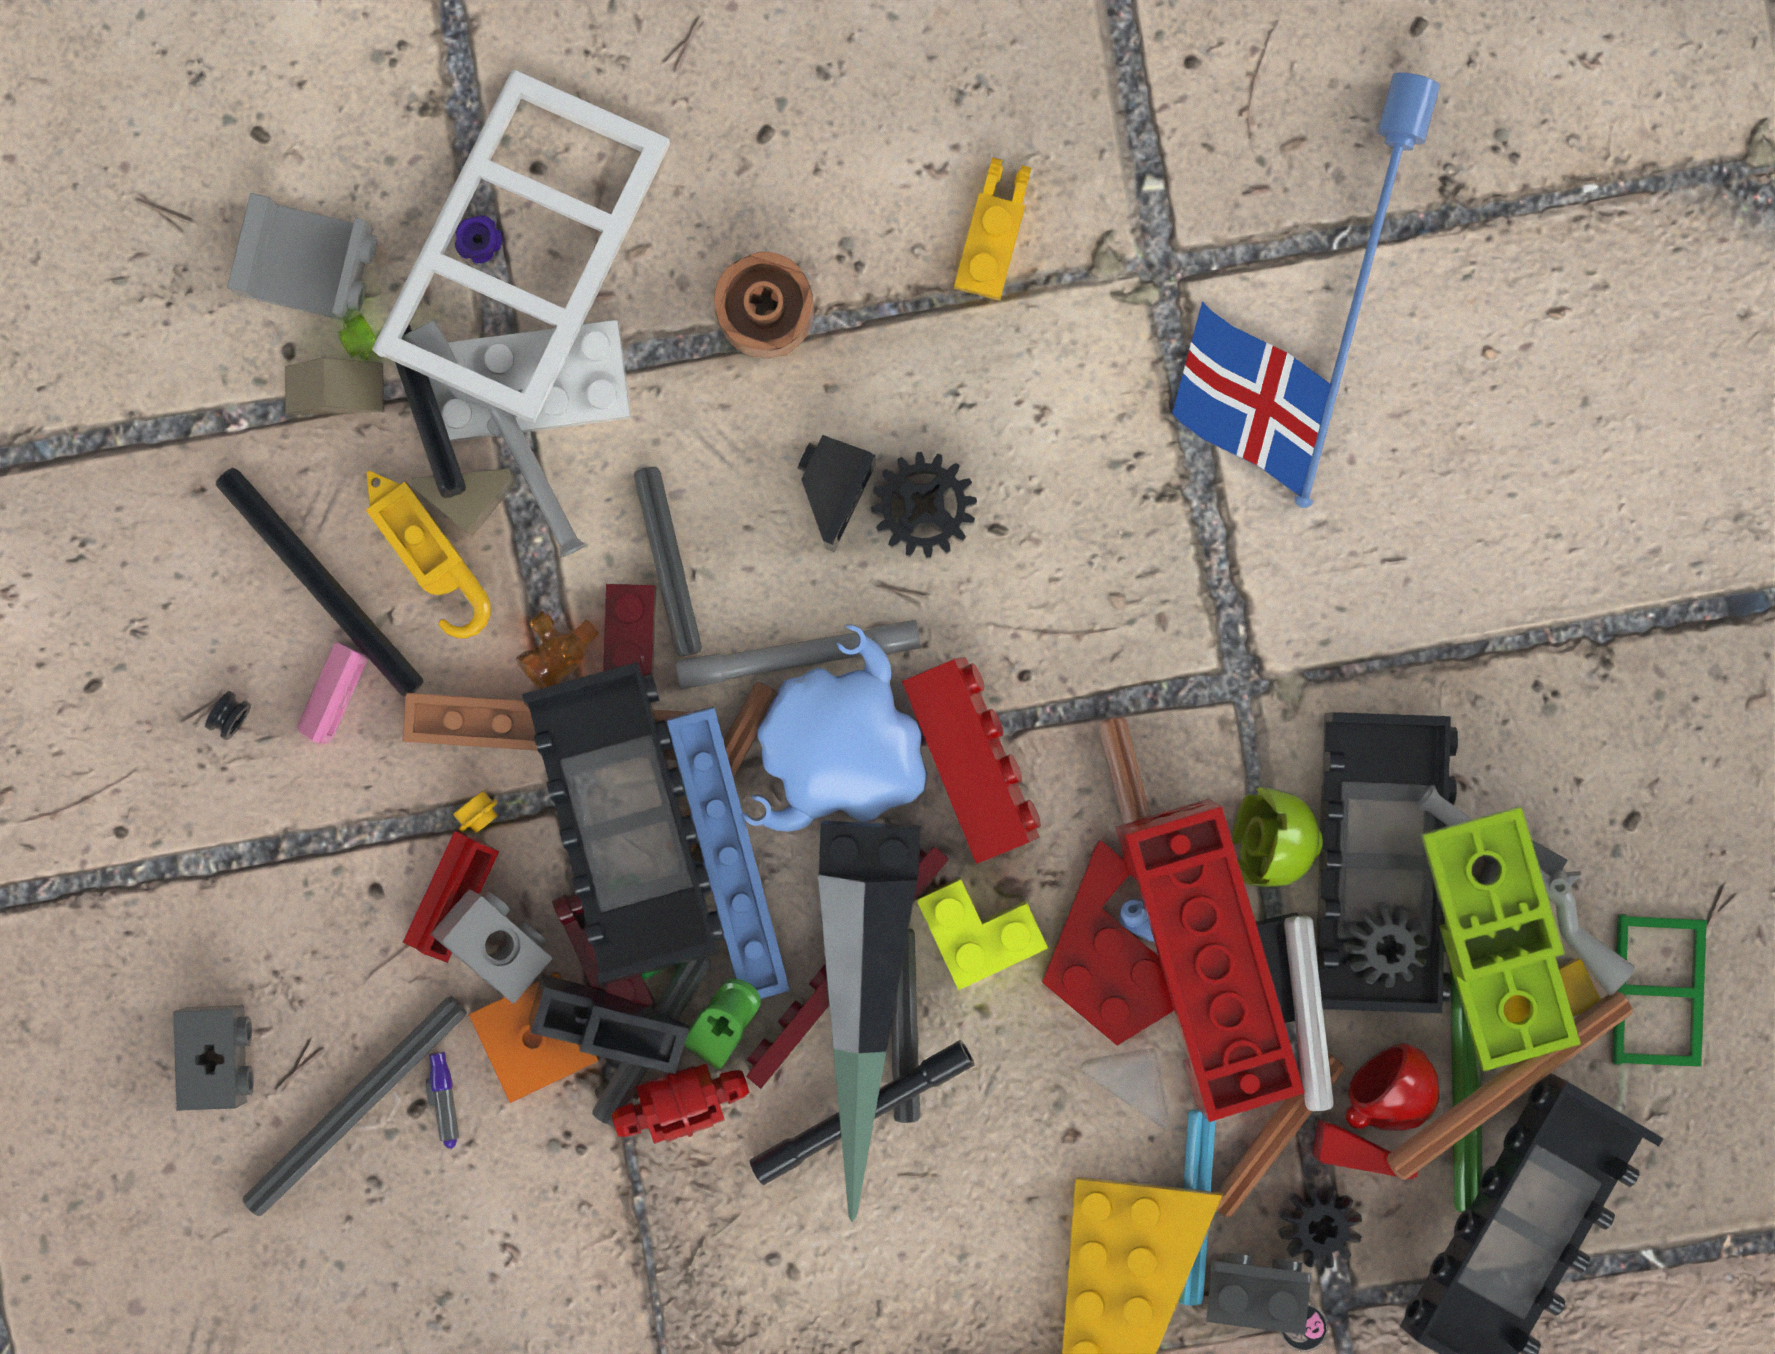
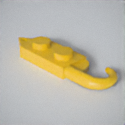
(426, 550)

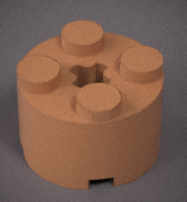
(749, 282)

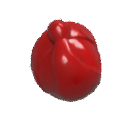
(1393, 1090)

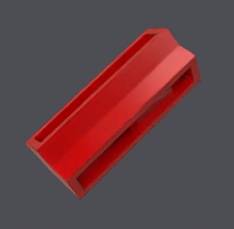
(461, 868)

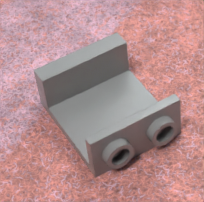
(301, 259)

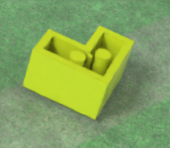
(973, 946)

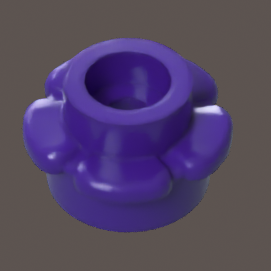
(465, 237)

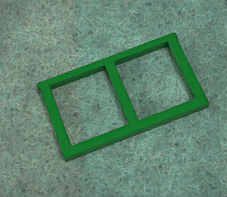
(1695, 992)

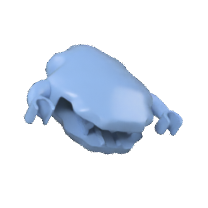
(840, 745)

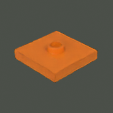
(524, 1059)

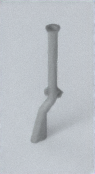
(504, 423)
(1604, 963)

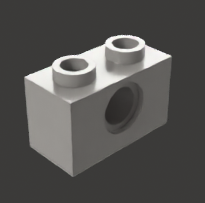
(465, 935)

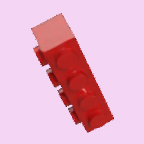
(972, 759)

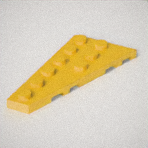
(1130, 1262)

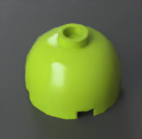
(1276, 838)

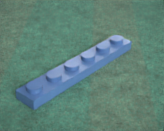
(727, 851)

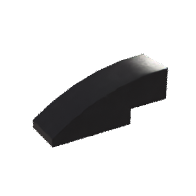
(607, 1025)

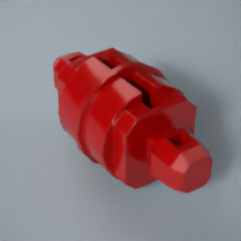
(680, 1103)

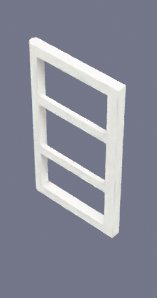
(567, 320)

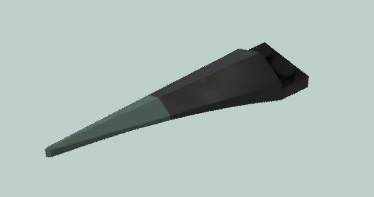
(866, 913)

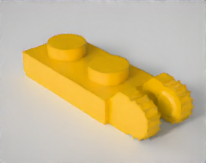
(992, 236)

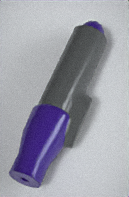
(440, 1096)

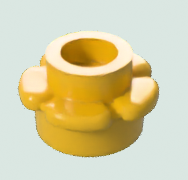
(476, 812)

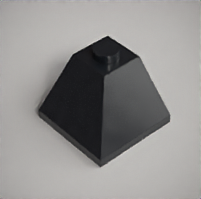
(834, 484)

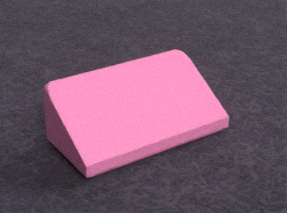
(332, 693)

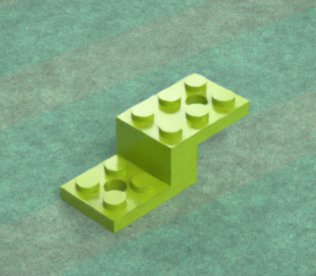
(1501, 938)

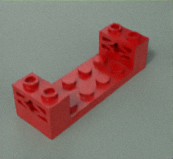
(1211, 959)

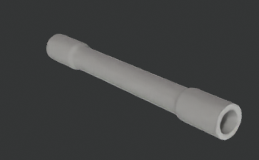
(719, 667)

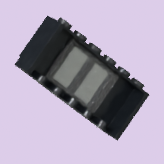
(624, 823)
(1375, 853)
(1527, 1224)

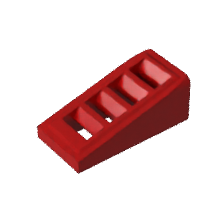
(1345, 1149)

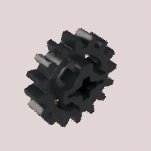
(907, 490)

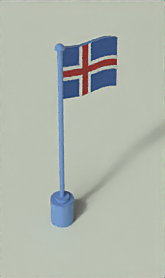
(1262, 398)

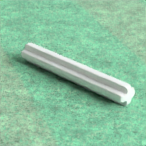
(1308, 1013)

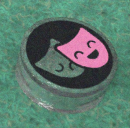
(1315, 1334)

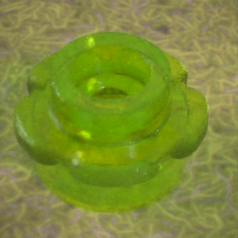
(357, 337)

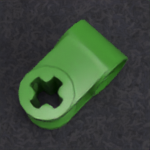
(722, 1022)

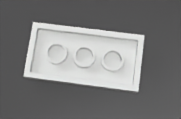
(585, 391)

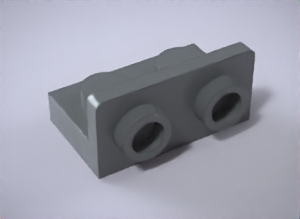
(1259, 1295)

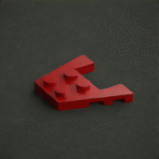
(1101, 964)

